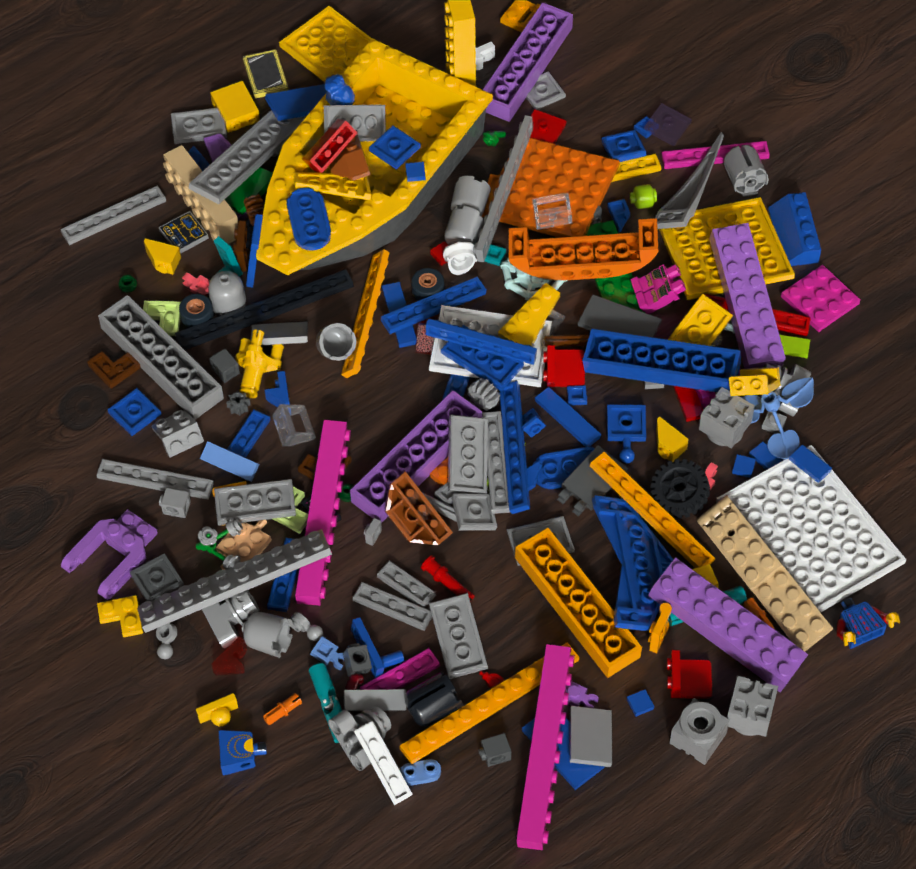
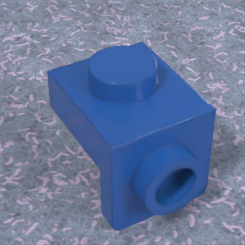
(532, 423)

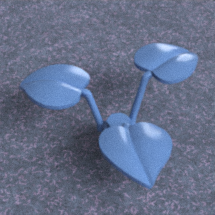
(799, 395)

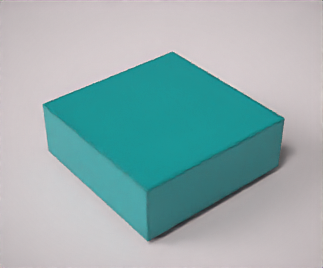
(495, 255)

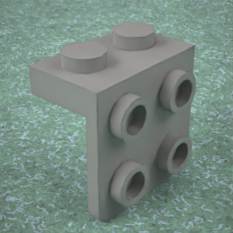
(178, 432)

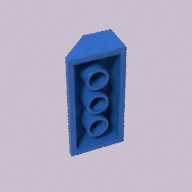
(796, 229)

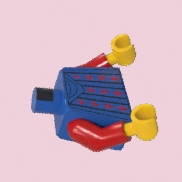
(862, 623)

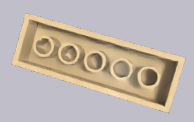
(214, 217)

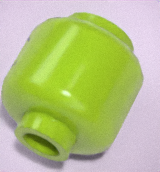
(643, 196)

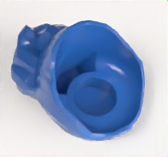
(338, 91)

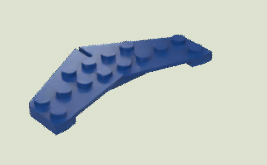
(641, 560)

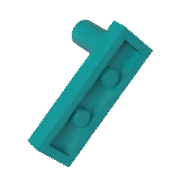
(227, 256)

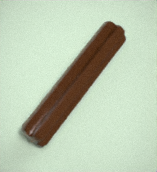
(566, 340)

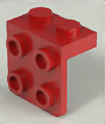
(563, 367)
(689, 677)

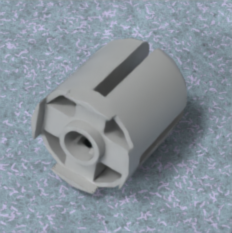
(745, 170)

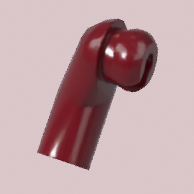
(353, 682)

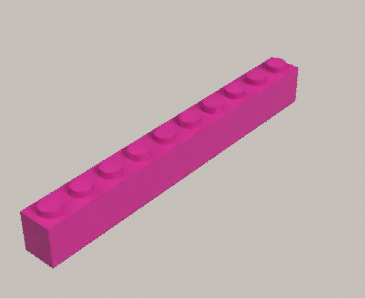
(322, 508)
(544, 748)

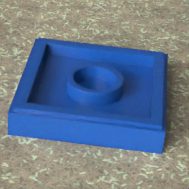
(624, 146)
(394, 147)
(134, 412)

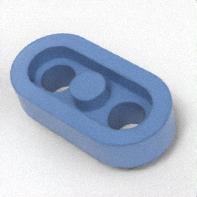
(421, 774)

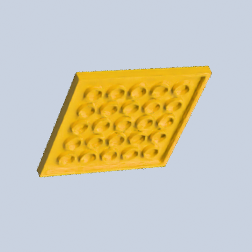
(693, 255)

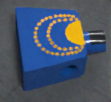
(238, 751)

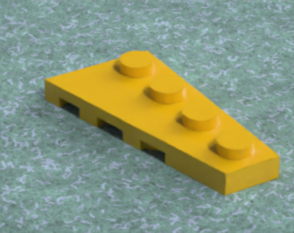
(333, 184)
(531, 317)

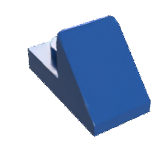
(279, 394)

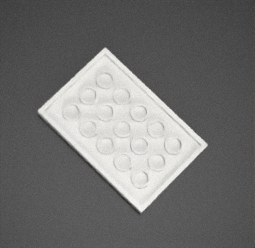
(488, 324)

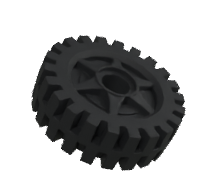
(680, 474)

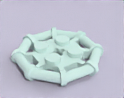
(527, 281)

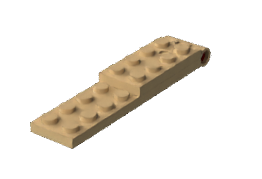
(764, 574)

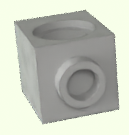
(175, 502)

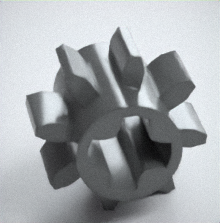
(238, 403)

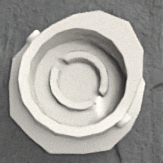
(460, 257)

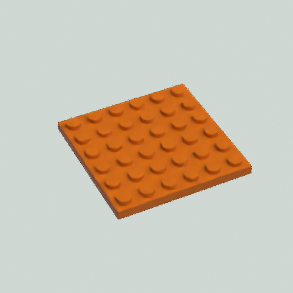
(556, 170)

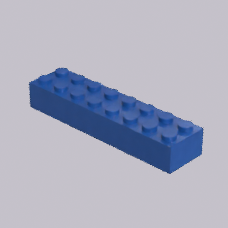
(660, 360)

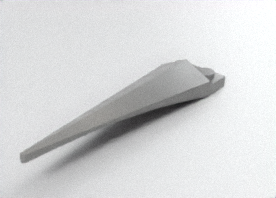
(685, 202)

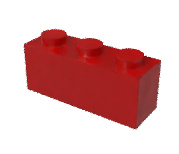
(329, 145)

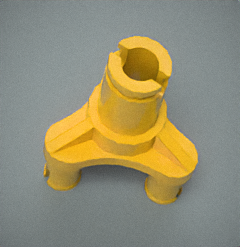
(256, 362)

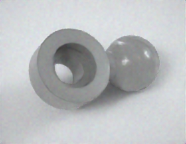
(301, 623)
(165, 650)

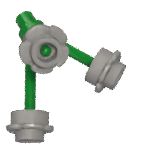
(209, 537)

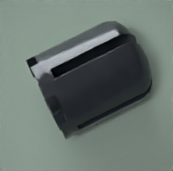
(432, 700)

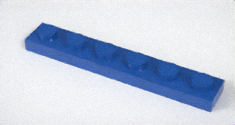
(431, 305)
(481, 341)

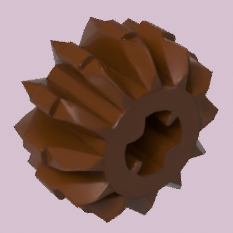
(253, 205)

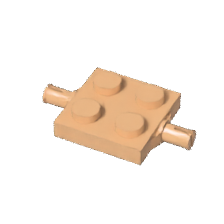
(247, 544)

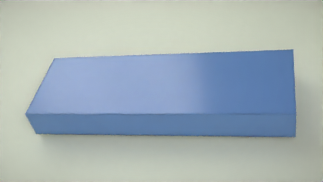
(229, 461)

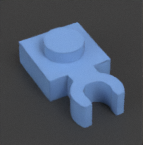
(327, 651)

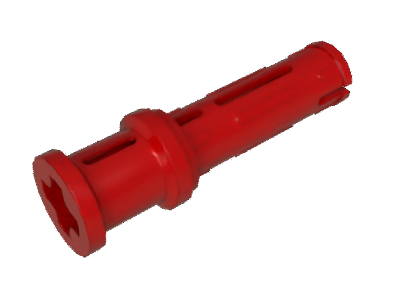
(441, 574)

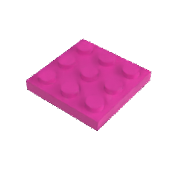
(820, 297)

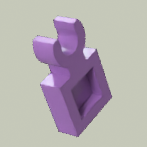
(578, 696)

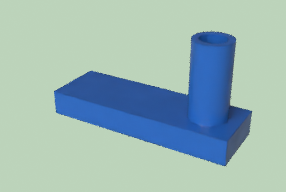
(378, 663)

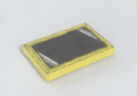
(265, 73)

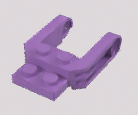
(126, 535)

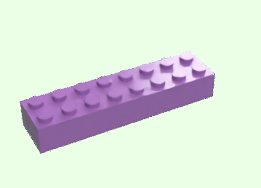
(527, 60)
(747, 296)
(416, 454)
(728, 624)

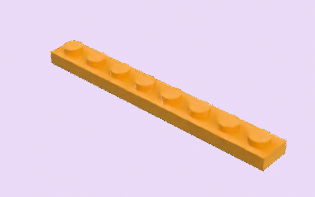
(366, 311)
(651, 511)

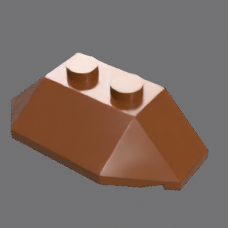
(351, 161)
(414, 513)

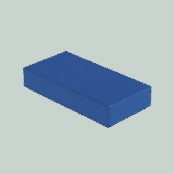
(764, 457)
(810, 463)

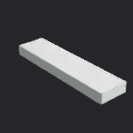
(383, 762)

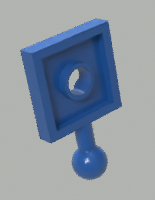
(618, 432)

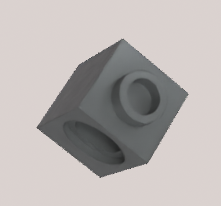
(224, 365)
(353, 666)
(495, 750)

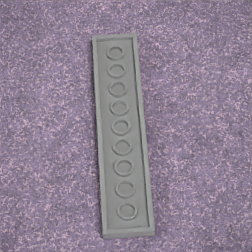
(244, 157)
(233, 580)

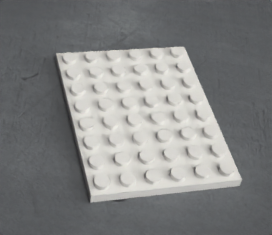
(816, 531)

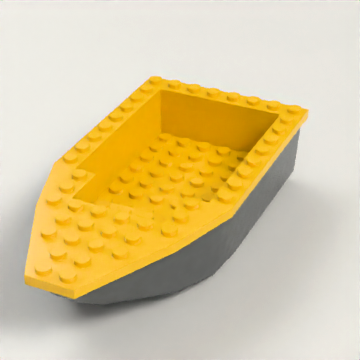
(419, 101)

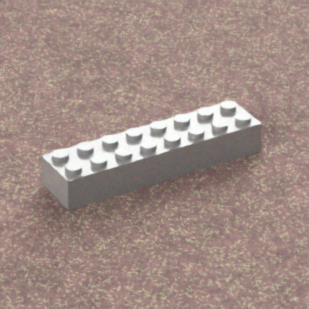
(161, 357)

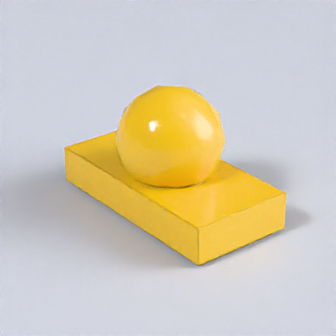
(218, 710)

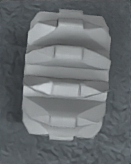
(483, 394)

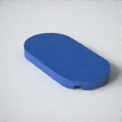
(308, 219)
(559, 466)

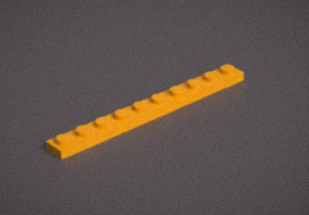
(475, 711)

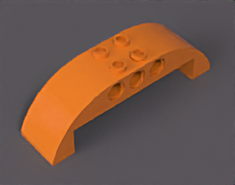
(584, 255)

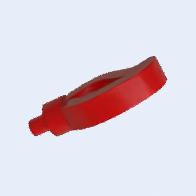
(491, 679)

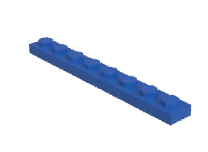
(514, 448)

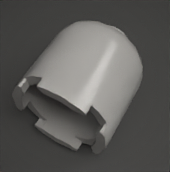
(470, 194)
(464, 226)
(226, 292)
(336, 341)
(267, 633)

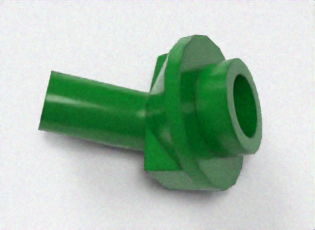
(492, 138)

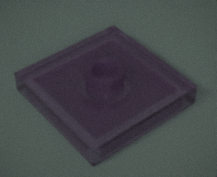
(667, 124)

